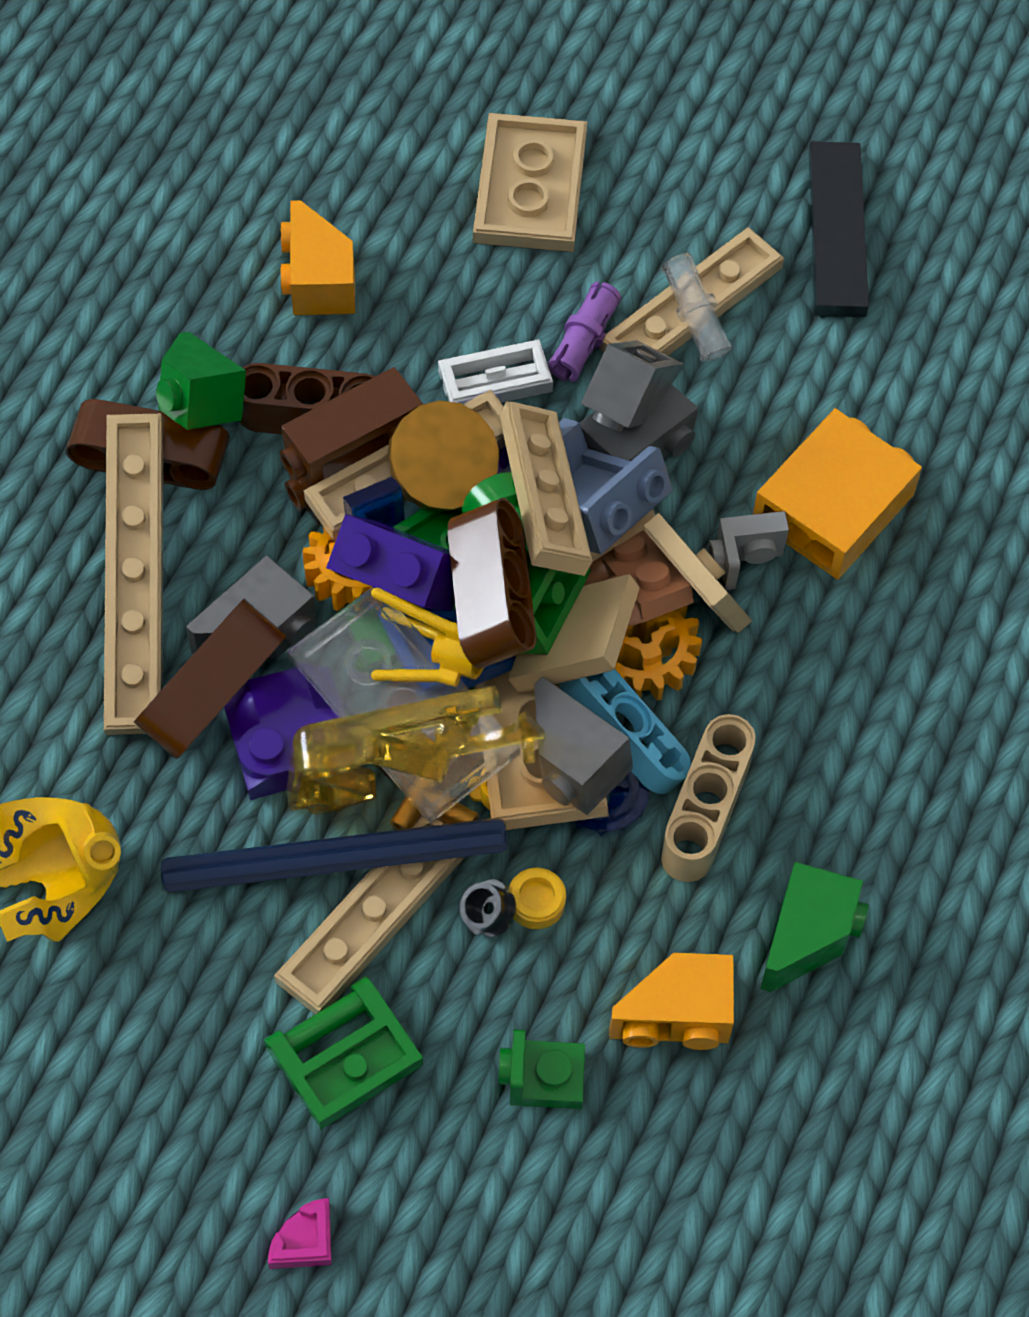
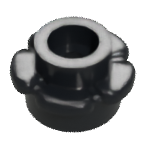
(475, 904)

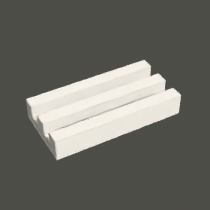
(505, 383)

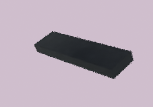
(838, 229)

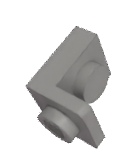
(748, 539)

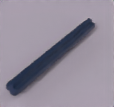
(334, 855)

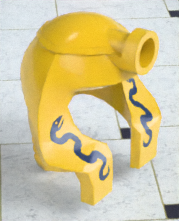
(66, 850)

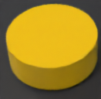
(538, 898)

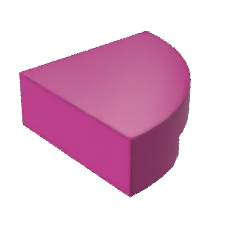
(303, 1238)

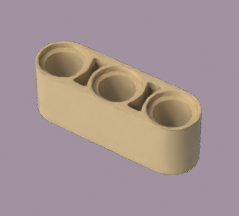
(714, 774)

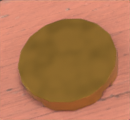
(442, 454)

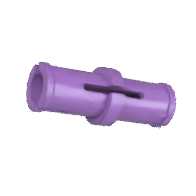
(584, 331)

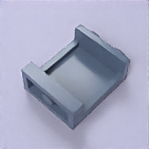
(612, 490)

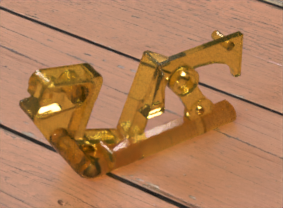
(329, 753)

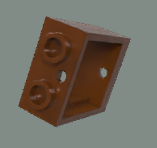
(341, 427)

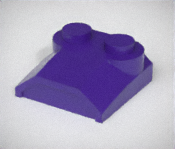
(264, 722)

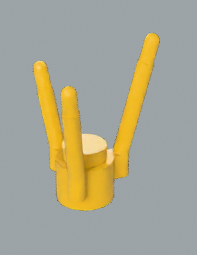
(445, 648)

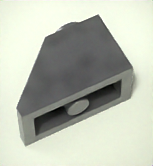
(629, 384)
(271, 593)
(580, 751)

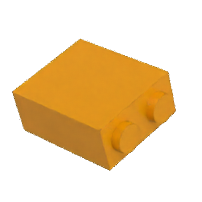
(839, 491)

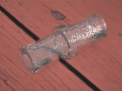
(696, 307)

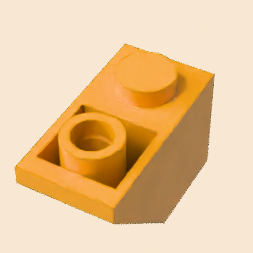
(319, 266)
(679, 1001)

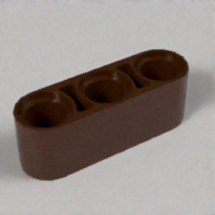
(287, 390)
(189, 456)
(491, 583)
(210, 678)

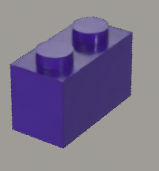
(394, 562)

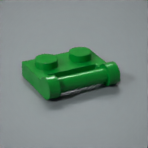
(352, 1067)

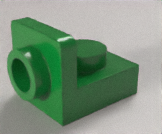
(543, 1072)

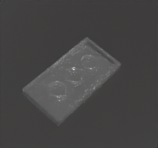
(377, 637)

